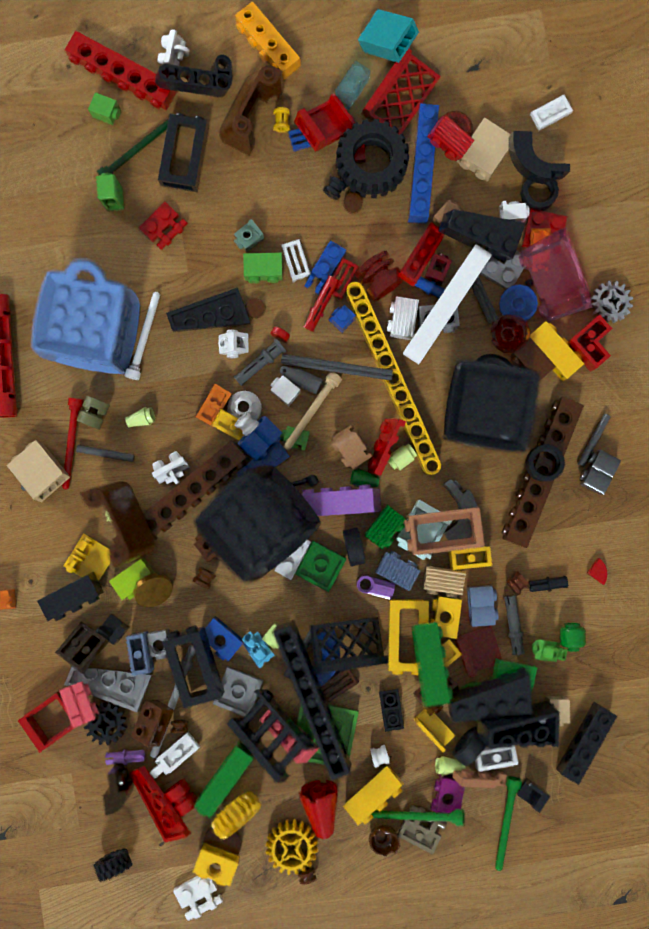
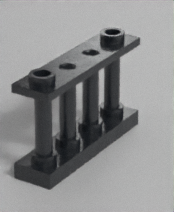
(253, 743)

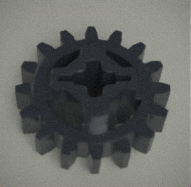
(105, 730)

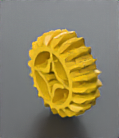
(236, 815)
(281, 834)

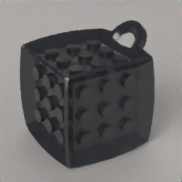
(491, 404)
(257, 522)

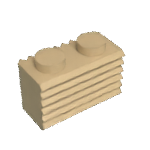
(443, 580)

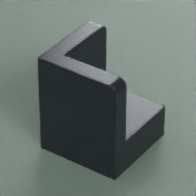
(112, 629)
(533, 794)

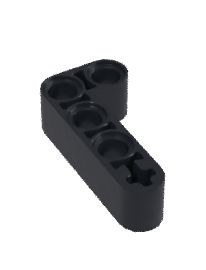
(169, 78)

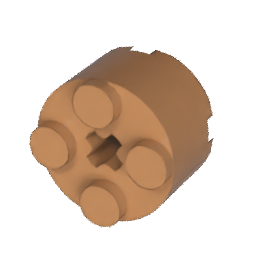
(351, 447)

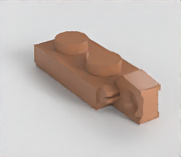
(480, 779)

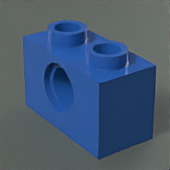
(233, 640)

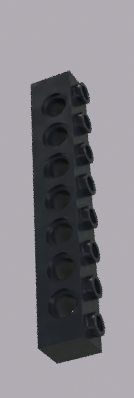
(312, 699)

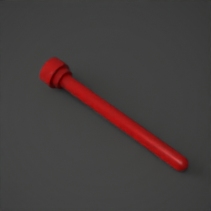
(75, 406)

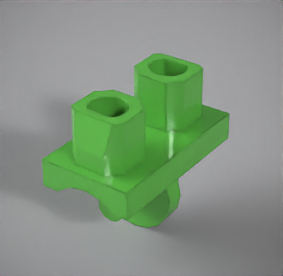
(548, 650)

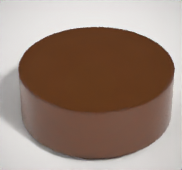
(353, 203)
(255, 308)

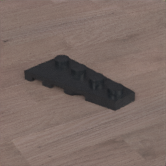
(213, 312)

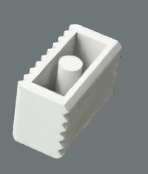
(403, 318)
(496, 758)

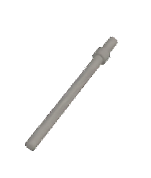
(186, 666)

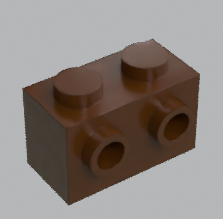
(152, 723)

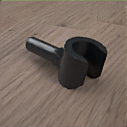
(311, 480)

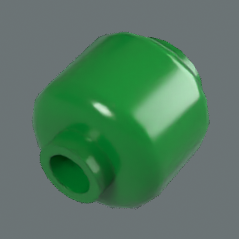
(572, 636)

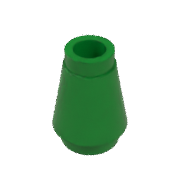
(361, 477)

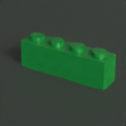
(430, 664)

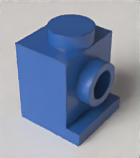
(342, 318)

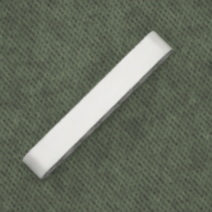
(447, 304)

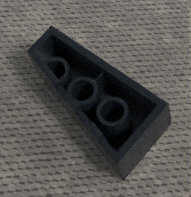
(491, 233)
(493, 699)
(536, 729)

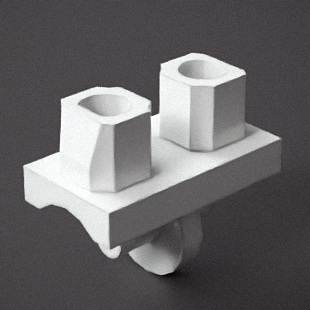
(174, 48)
(171, 471)

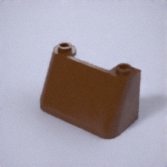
(259, 86)
(126, 518)

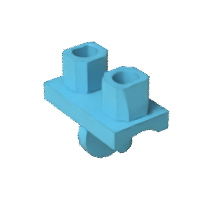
(257, 648)

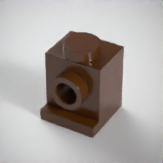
(208, 554)

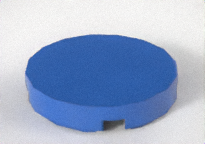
(519, 301)

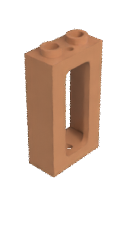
(474, 541)

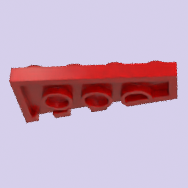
(161, 810)

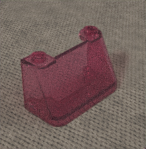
(557, 275)

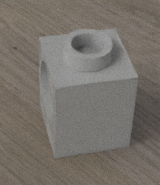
(151, 639)

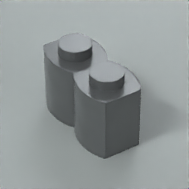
(600, 472)

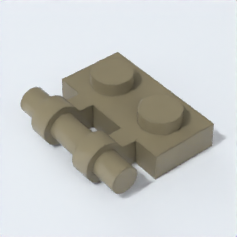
(420, 835)

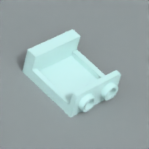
(426, 532)

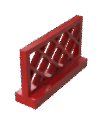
(390, 81)

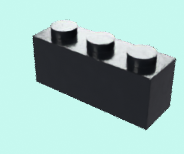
(71, 597)

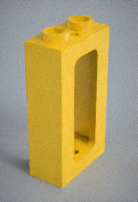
(394, 608)

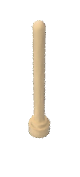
(332, 381)

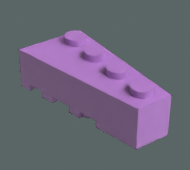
(344, 501)

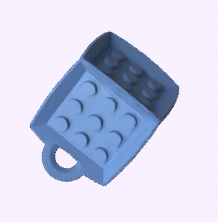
(86, 321)

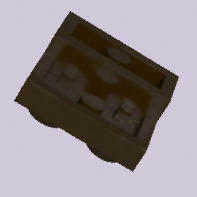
(82, 647)
(118, 790)

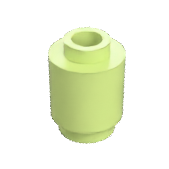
(402, 457)

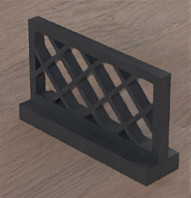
(346, 662)

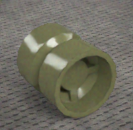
(89, 418)

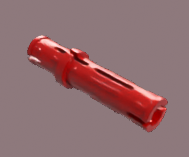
(330, 284)

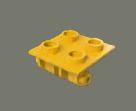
(88, 557)

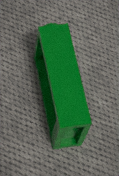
(223, 780)

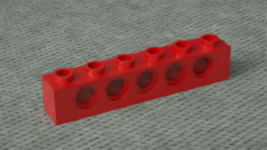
(81, 45)

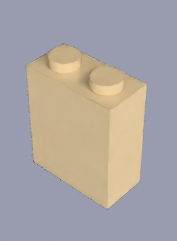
(486, 151)
(38, 471)

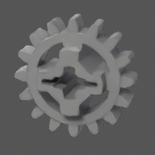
(614, 294)

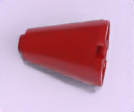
(320, 806)

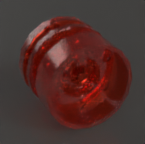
(377, 273)

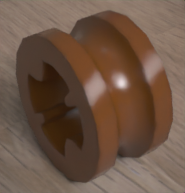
(179, 726)
(308, 876)

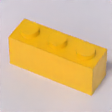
(557, 350)
(374, 796)

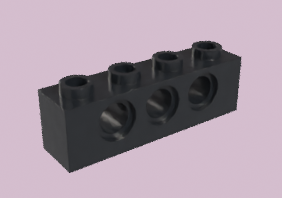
(586, 743)

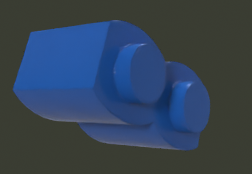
(260, 439)

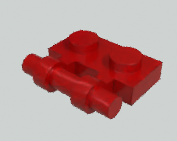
(159, 222)

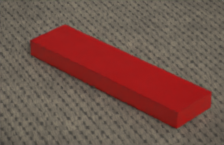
(421, 254)

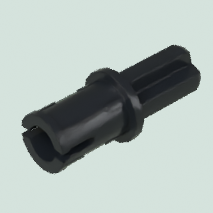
(548, 584)

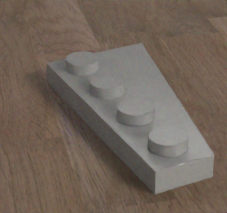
(113, 685)

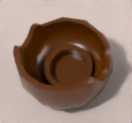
(384, 840)

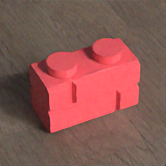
(78, 704)

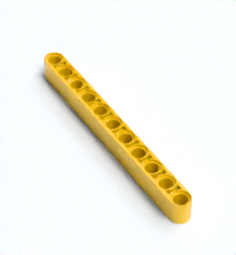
(400, 386)

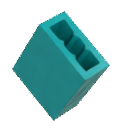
(388, 35)

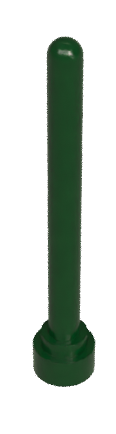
(134, 150)

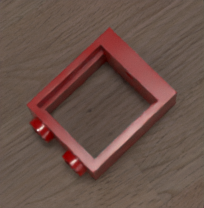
(35, 732)

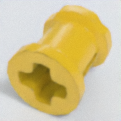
(281, 119)

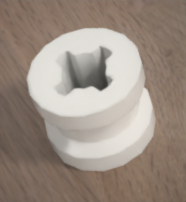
(246, 423)
(379, 756)

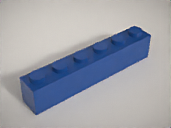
(422, 165)

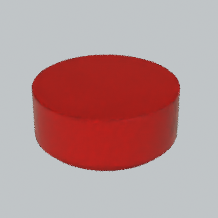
(280, 334)

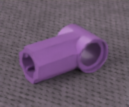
(377, 587)

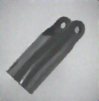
(302, 379)

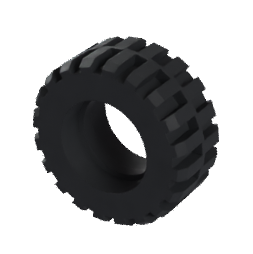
(377, 135)

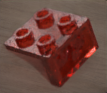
(478, 650)

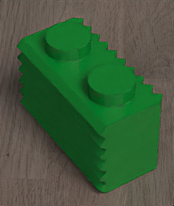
(385, 527)

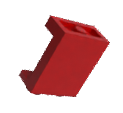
(324, 123)

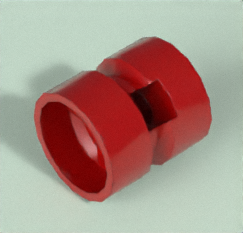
(181, 796)

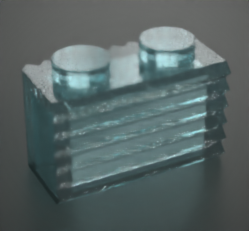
(352, 84)

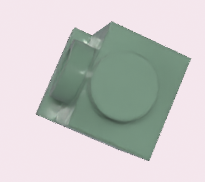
(254, 239)

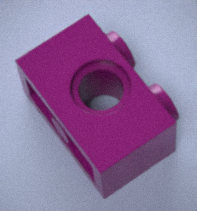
(445, 785)

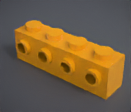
(267, 40)

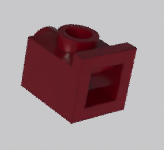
(438, 261)

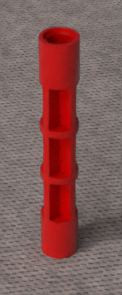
(8, 401)

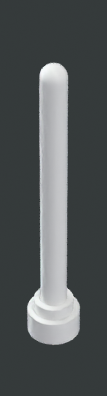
(133, 371)

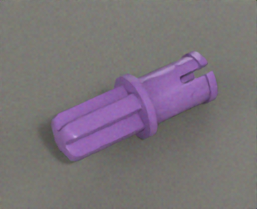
(125, 757)

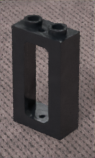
(191, 180)
(206, 661)

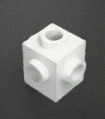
(233, 343)

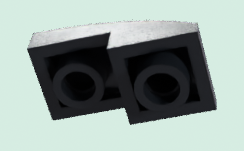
(391, 710)

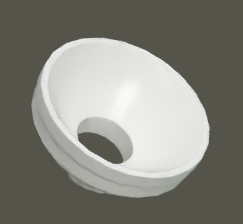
(254, 404)

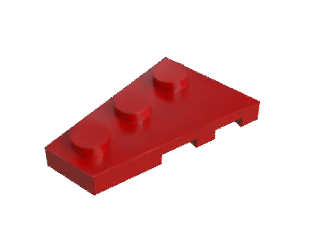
(387, 438)

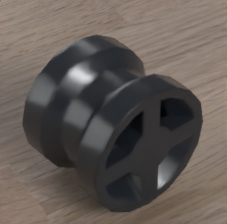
(334, 188)

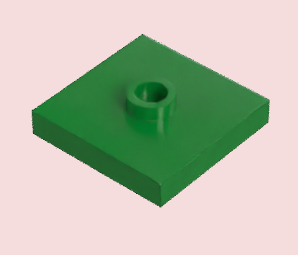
(320, 566)

